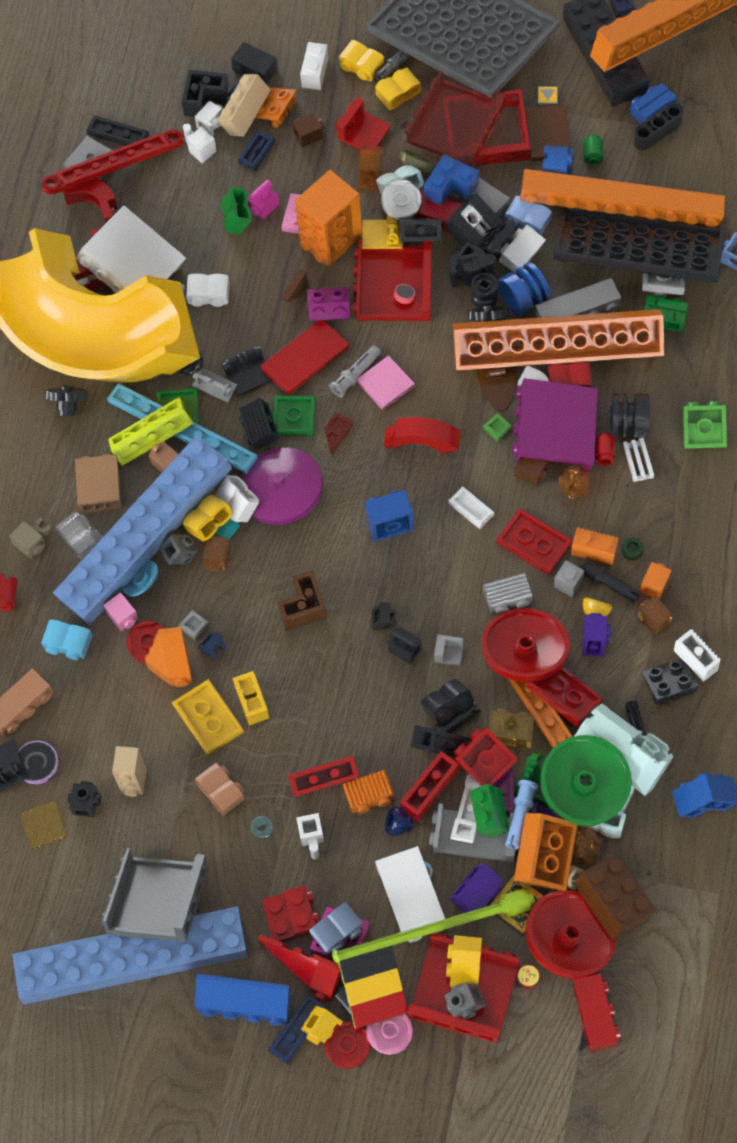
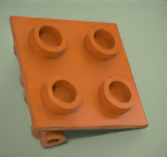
(277, 105)

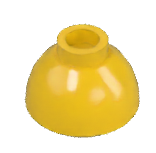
(595, 606)

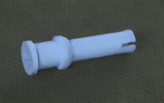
(523, 804)

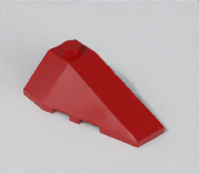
(315, 973)

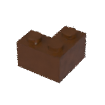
(304, 607)

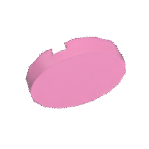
(390, 1035)

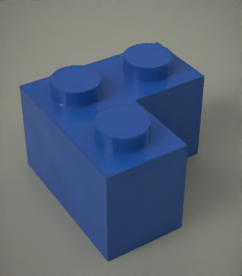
(450, 176)
(705, 794)

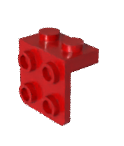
(359, 127)

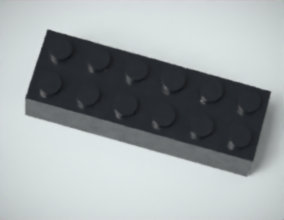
(620, 82)

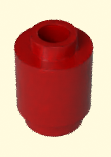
(604, 449)

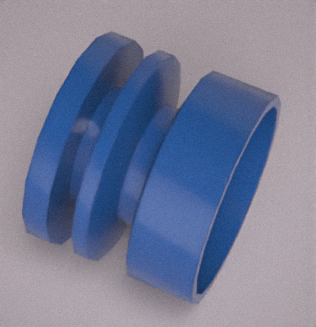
(524, 289)

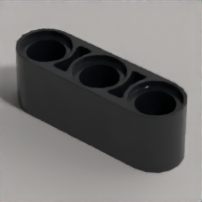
(663, 119)

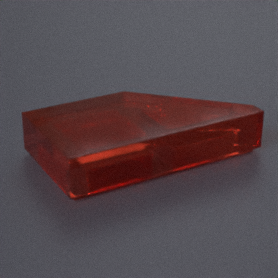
(337, 430)

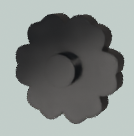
(488, 313)
(66, 398)

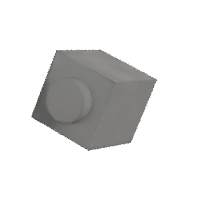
(569, 578)

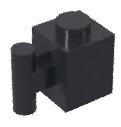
(404, 644)

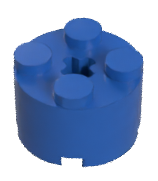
(558, 159)

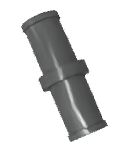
(392, 65)

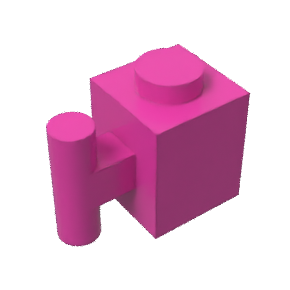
(263, 200)

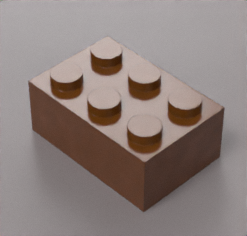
(614, 896)

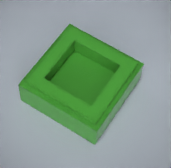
(497, 427)

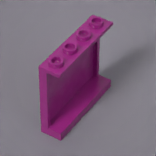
(555, 422)

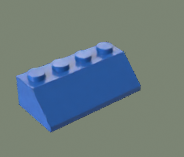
(242, 999)

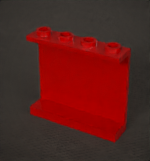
(495, 983)

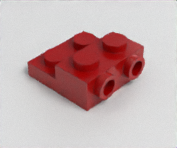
(484, 757)
(290, 914)

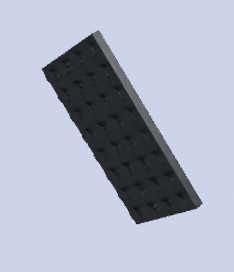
(639, 244)

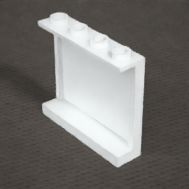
(128, 251)

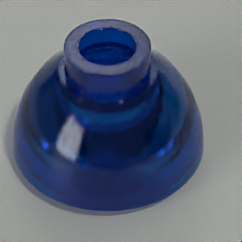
(398, 822)

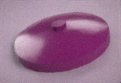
(285, 484)

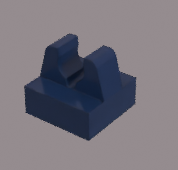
(208, 644)

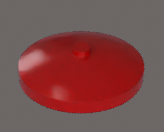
(525, 645)
(568, 936)

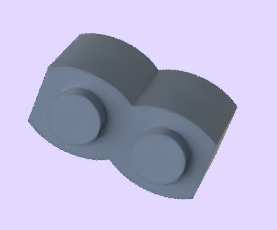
(336, 929)

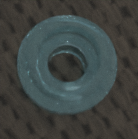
(261, 820)

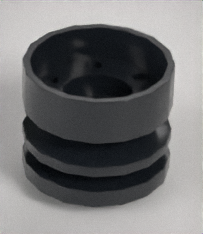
(630, 415)

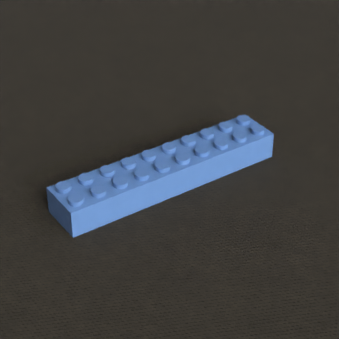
(142, 530)
(119, 959)

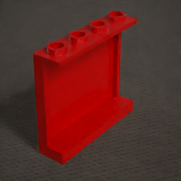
(381, 272)

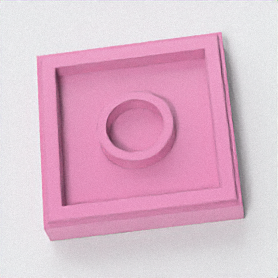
(385, 382)

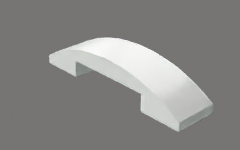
(465, 824)

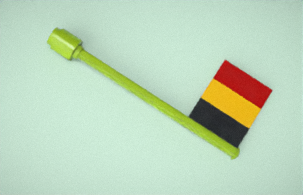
(371, 968)

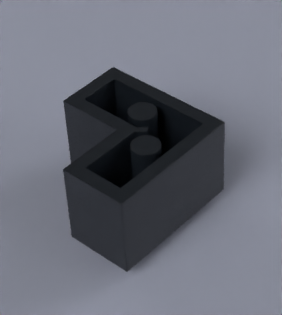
(202, 88)

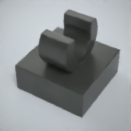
(381, 616)

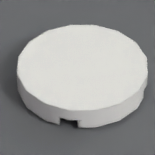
(401, 199)

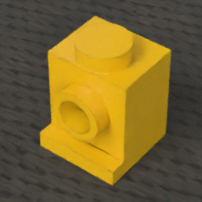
(320, 1025)

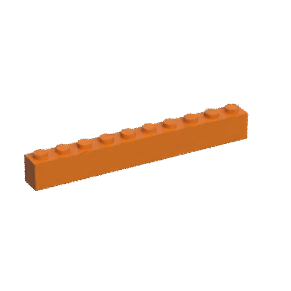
(622, 198)

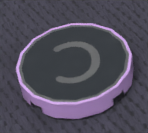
(38, 761)

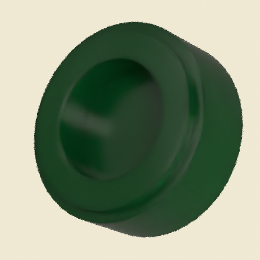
(632, 549)

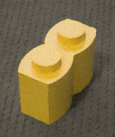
(361, 60)
(398, 88)
(207, 517)

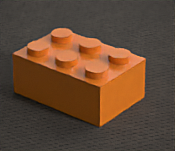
(545, 852)

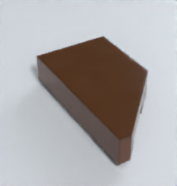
(296, 286)

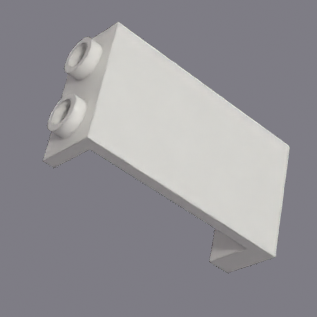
(409, 890)

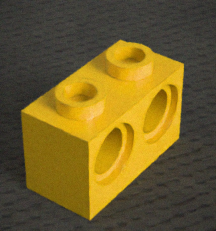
(251, 698)

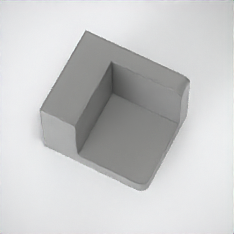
(448, 650)

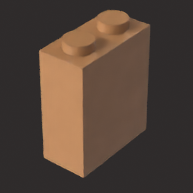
(98, 483)

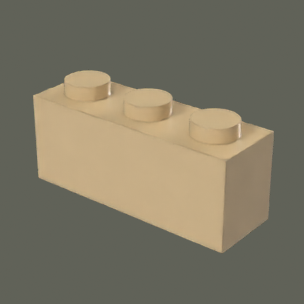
(243, 105)
(129, 771)

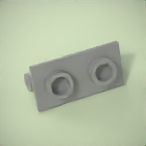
(214, 384)

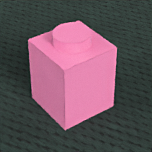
(121, 612)

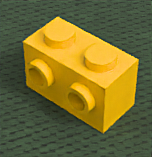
(465, 960)

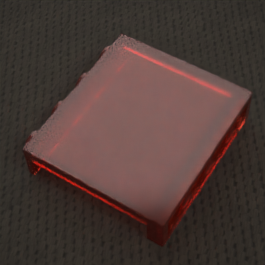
(454, 120)

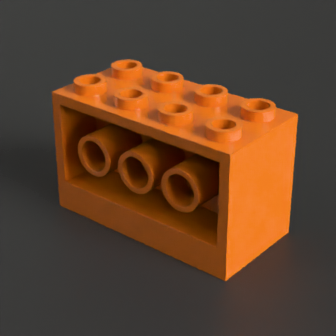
(329, 218)

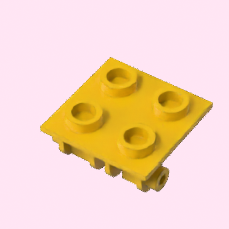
(381, 234)

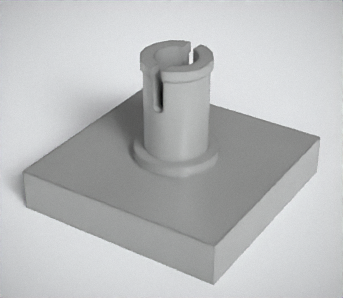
(663, 284)

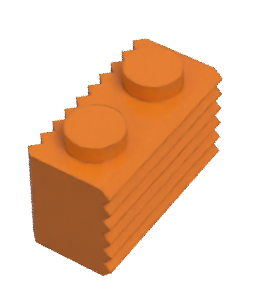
(594, 545)
(368, 792)

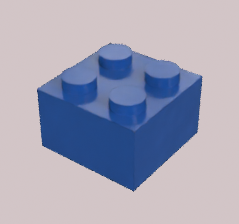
(389, 515)

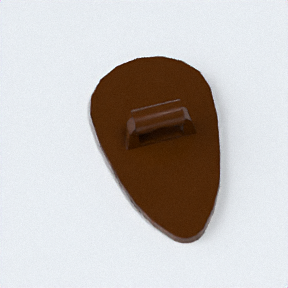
(498, 385)

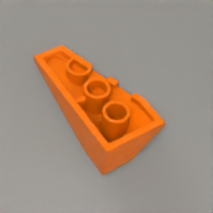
(170, 657)

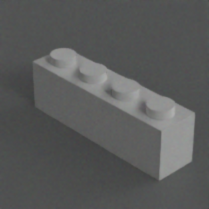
(491, 196)
(594, 299)

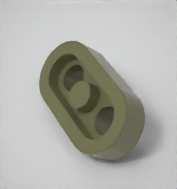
(423, 162)

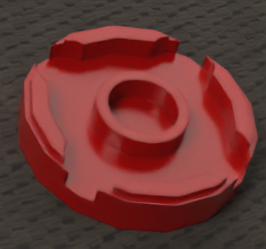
(141, 638)
(347, 1046)

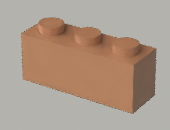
(22, 700)

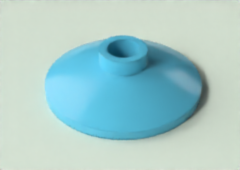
(142, 580)

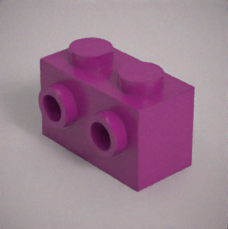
(328, 303)

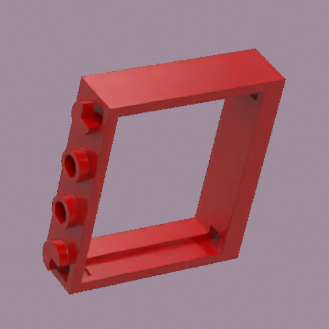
(509, 152)

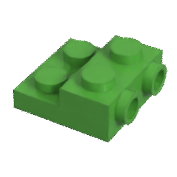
(704, 425)

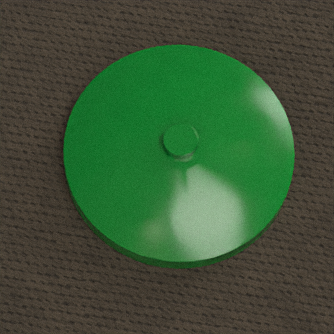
(585, 780)

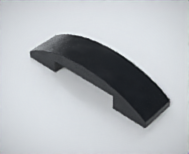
(437, 741)

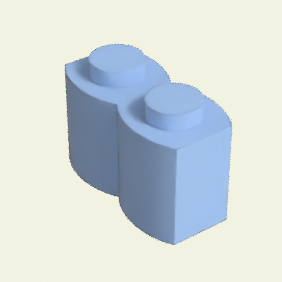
(529, 214)

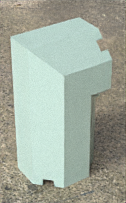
(644, 754)

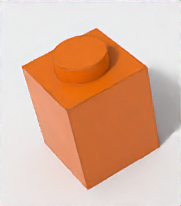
(655, 580)

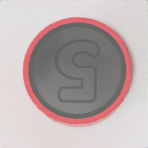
(404, 293)

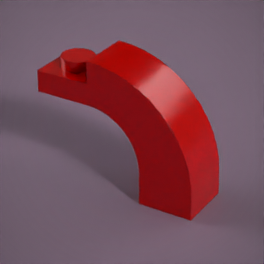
(94, 192)
(423, 431)

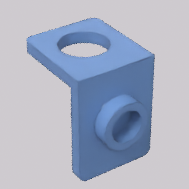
(726, 252)

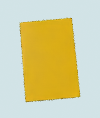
(208, 717)

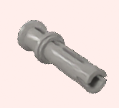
(349, 377)

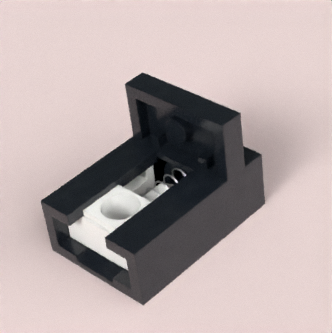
(483, 223)

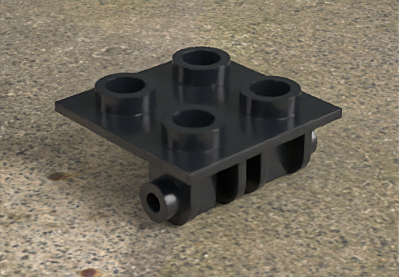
(246, 370)
(670, 680)
(10, 765)

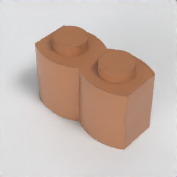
(220, 789)

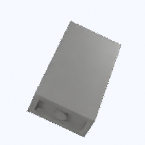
(482, 846)

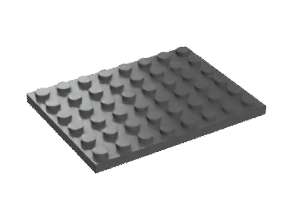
(466, 39)

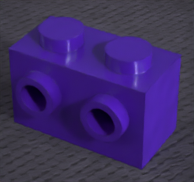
(595, 634)
(477, 888)

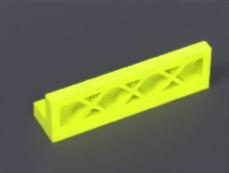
(167, 423)

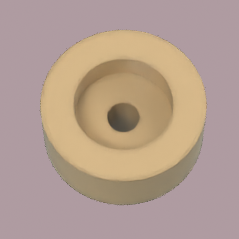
(573, 875)

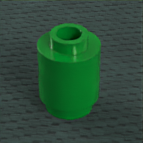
(593, 150)

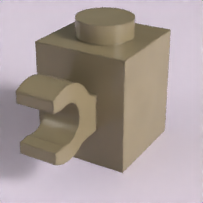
(30, 539)

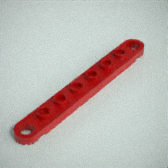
(112, 161)

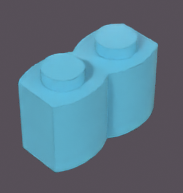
(66, 639)

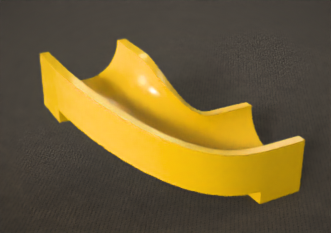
(88, 334)

